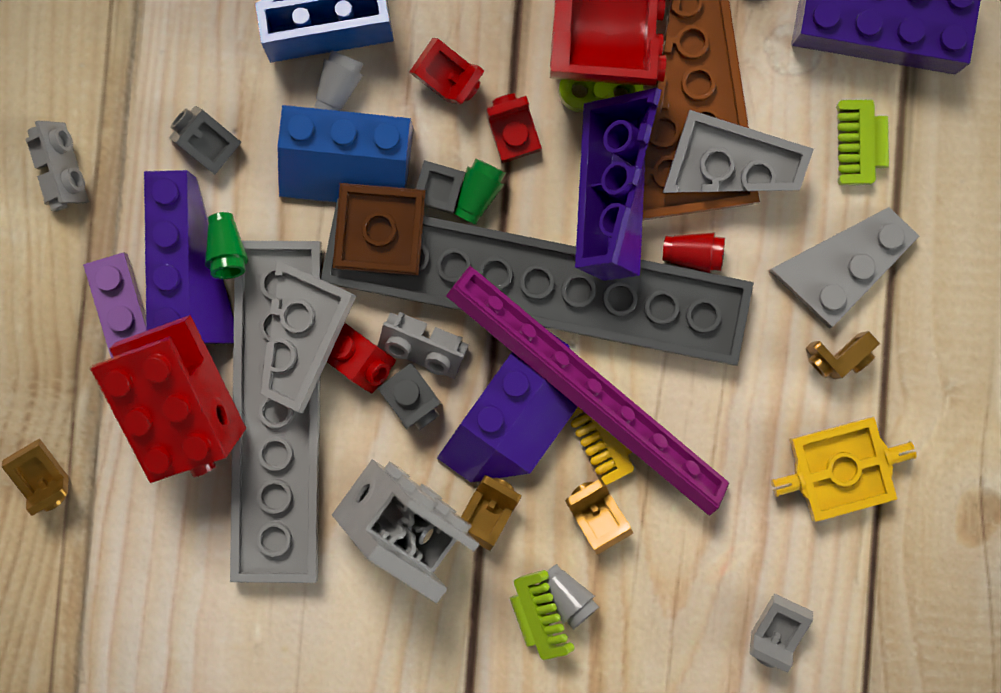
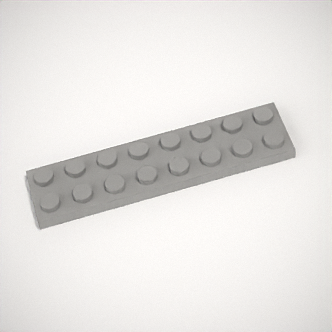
(279, 451)

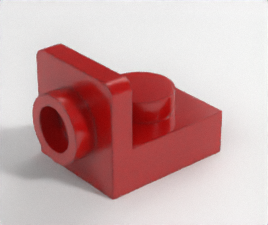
(512, 127)

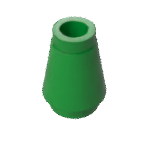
(478, 190)
(224, 248)

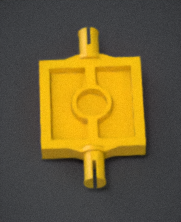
(843, 469)

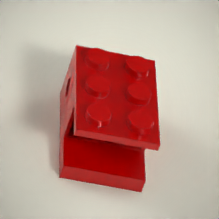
(170, 400)

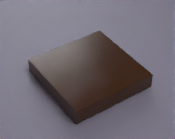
(379, 229)

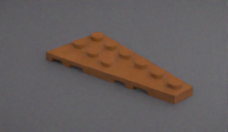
(701, 78)

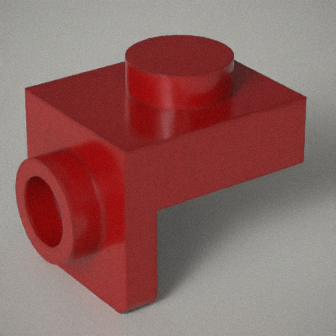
(447, 73)
(360, 359)

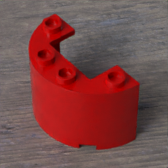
(608, 41)

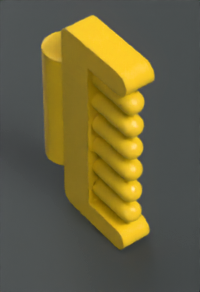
(614, 448)

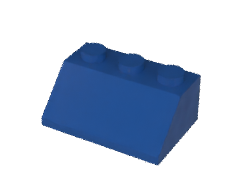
(338, 147)

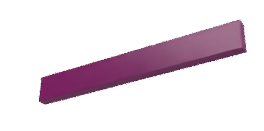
(588, 390)

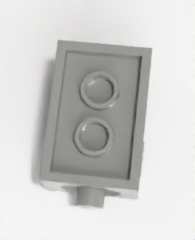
(390, 518)

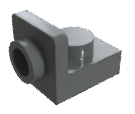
(203, 138)
(411, 397)

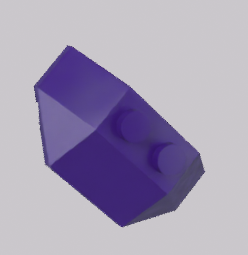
(508, 425)

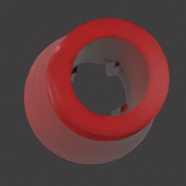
(695, 251)

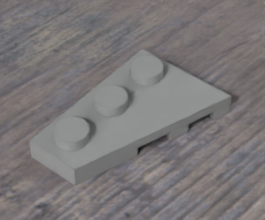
(734, 158)
(846, 265)
(302, 334)

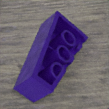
(613, 183)
(176, 256)

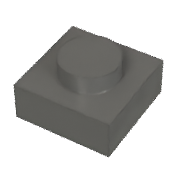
(441, 186)

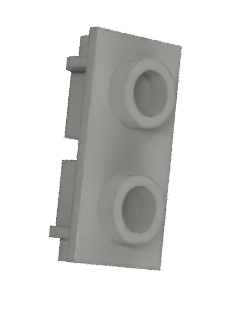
(53, 147)
(404, 339)

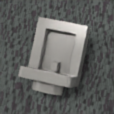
(779, 632)

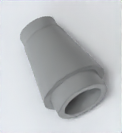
(337, 81)
(572, 599)

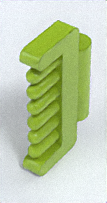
(871, 139)
(533, 618)

